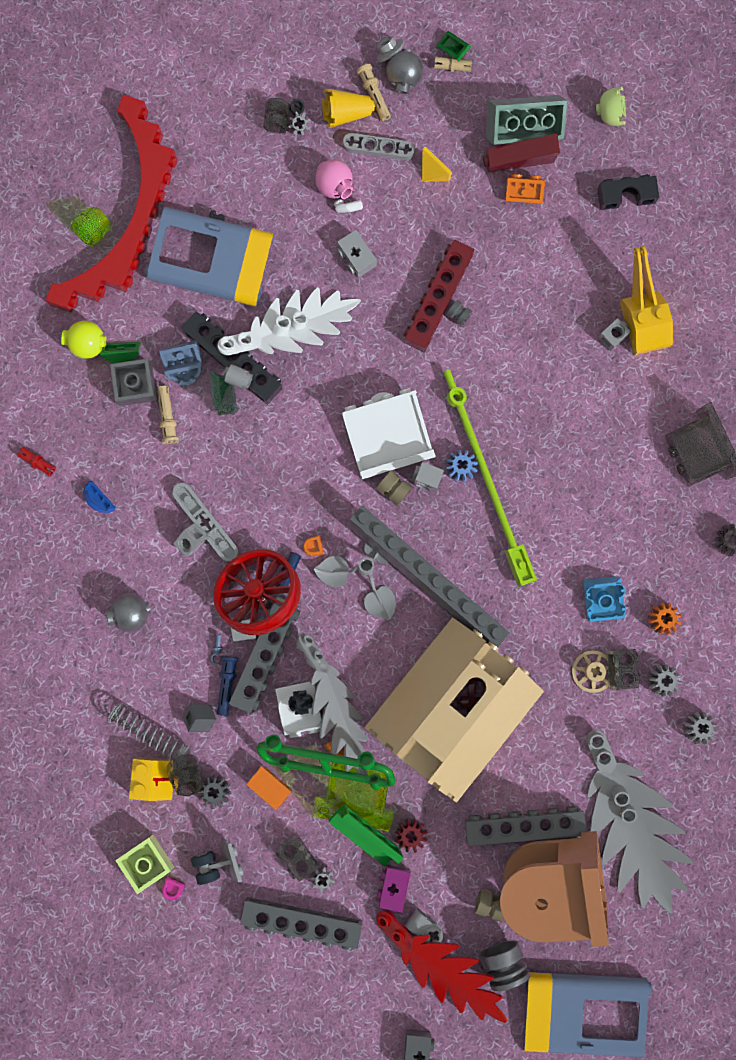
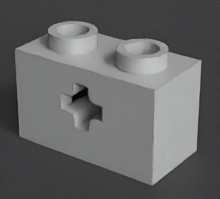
(355, 244)

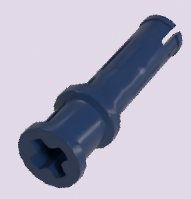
(227, 675)

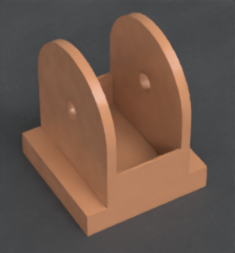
(556, 891)

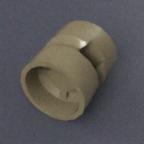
(394, 488)
(488, 905)

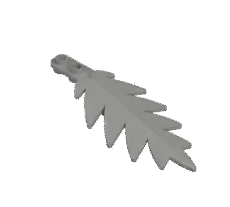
(332, 696)

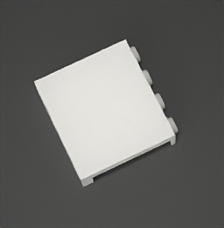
(387, 433)

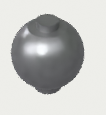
(404, 71)
(128, 612)

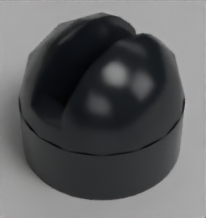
(297, 103)

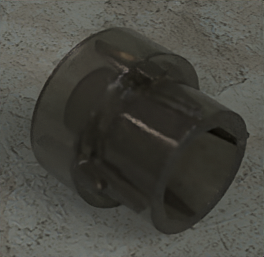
(185, 774)

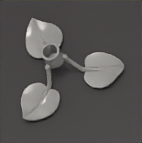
(334, 572)

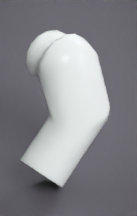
(353, 206)

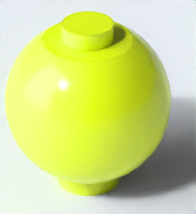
(84, 339)

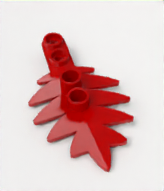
(444, 972)

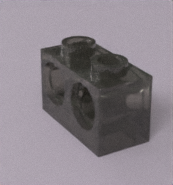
(617, 669)
(302, 854)

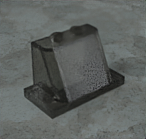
(702, 448)

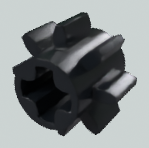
(300, 702)

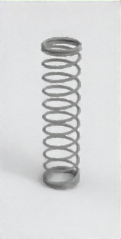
(113, 716)

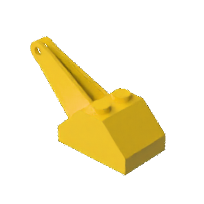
(646, 313)

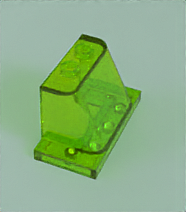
(358, 797)

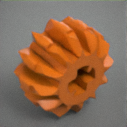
(672, 618)

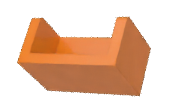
(269, 787)

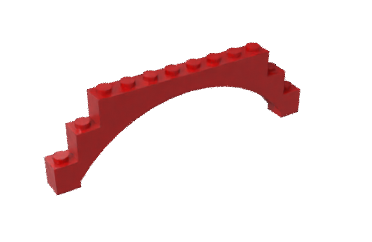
(119, 264)

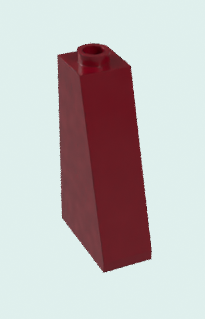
(522, 154)

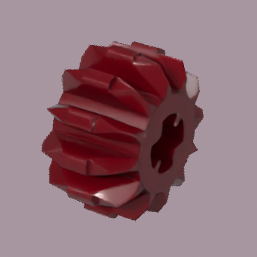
(417, 832)

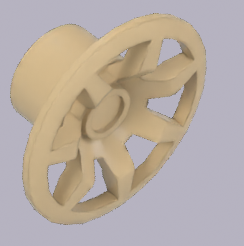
(593, 671)

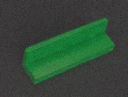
(365, 836)

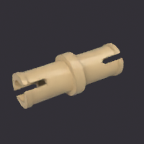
(452, 64)

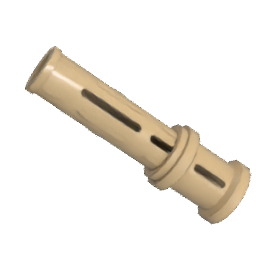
(370, 84)
(167, 423)

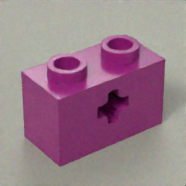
(396, 899)

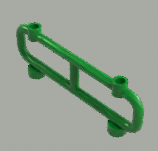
(364, 761)

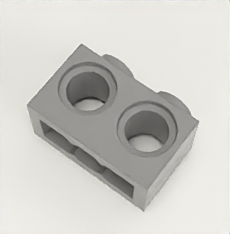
(427, 477)

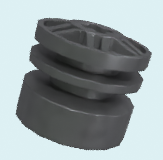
(504, 965)

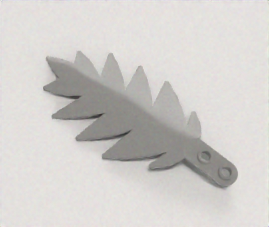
(633, 826)

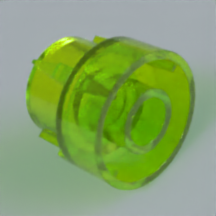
(90, 225)

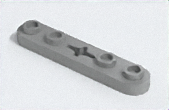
(194, 507)

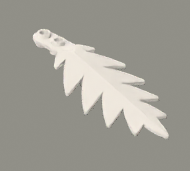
(294, 324)

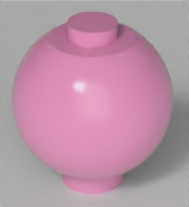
(334, 179)

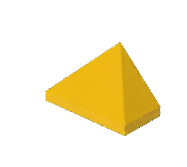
(433, 168)

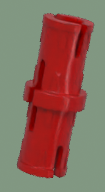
(36, 461)

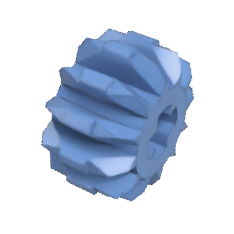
(461, 459)

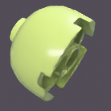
(612, 107)

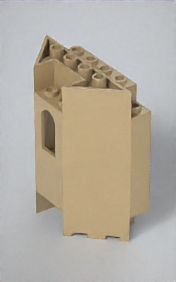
(433, 735)

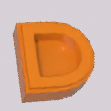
(313, 546)

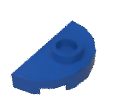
(96, 499)

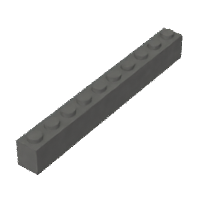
(425, 576)

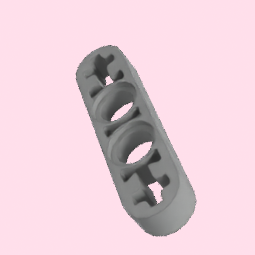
(378, 150)

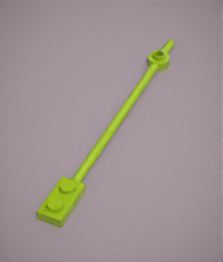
(516, 555)

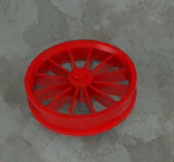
(257, 592)

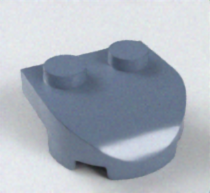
(182, 362)

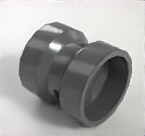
(461, 314)

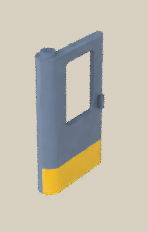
(236, 262)
(556, 1013)

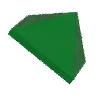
(453, 46)
(120, 352)

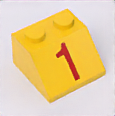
(150, 780)

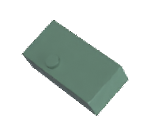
(525, 118)

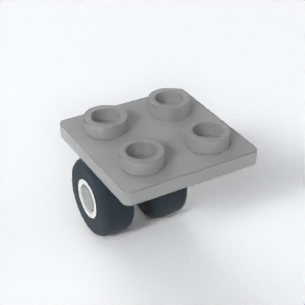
(208, 874)

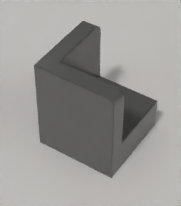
(199, 718)

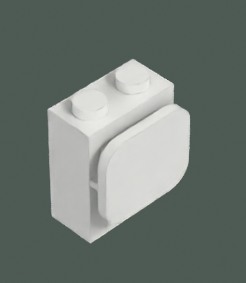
(292, 723)

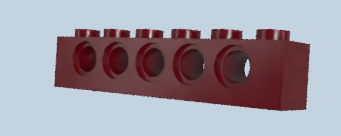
(460, 253)

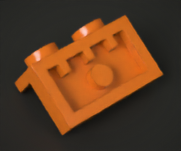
(525, 189)

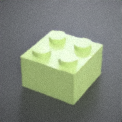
(145, 864)

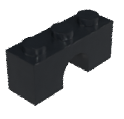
(643, 188)

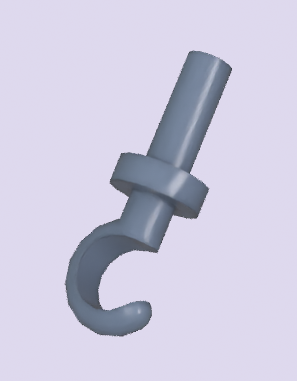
(216, 648)

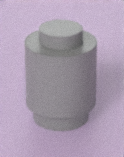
(237, 376)

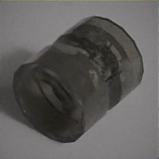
(276, 115)

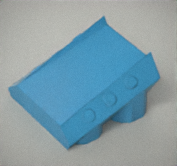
(604, 598)

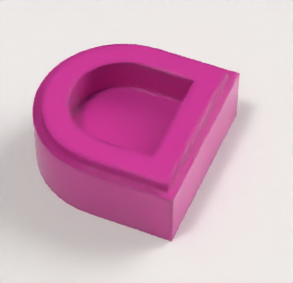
(172, 888)

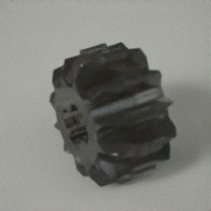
(724, 536)

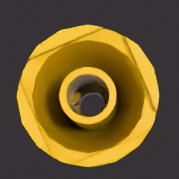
(345, 107)

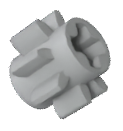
(302, 118)
(322, 885)

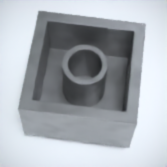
(133, 382)

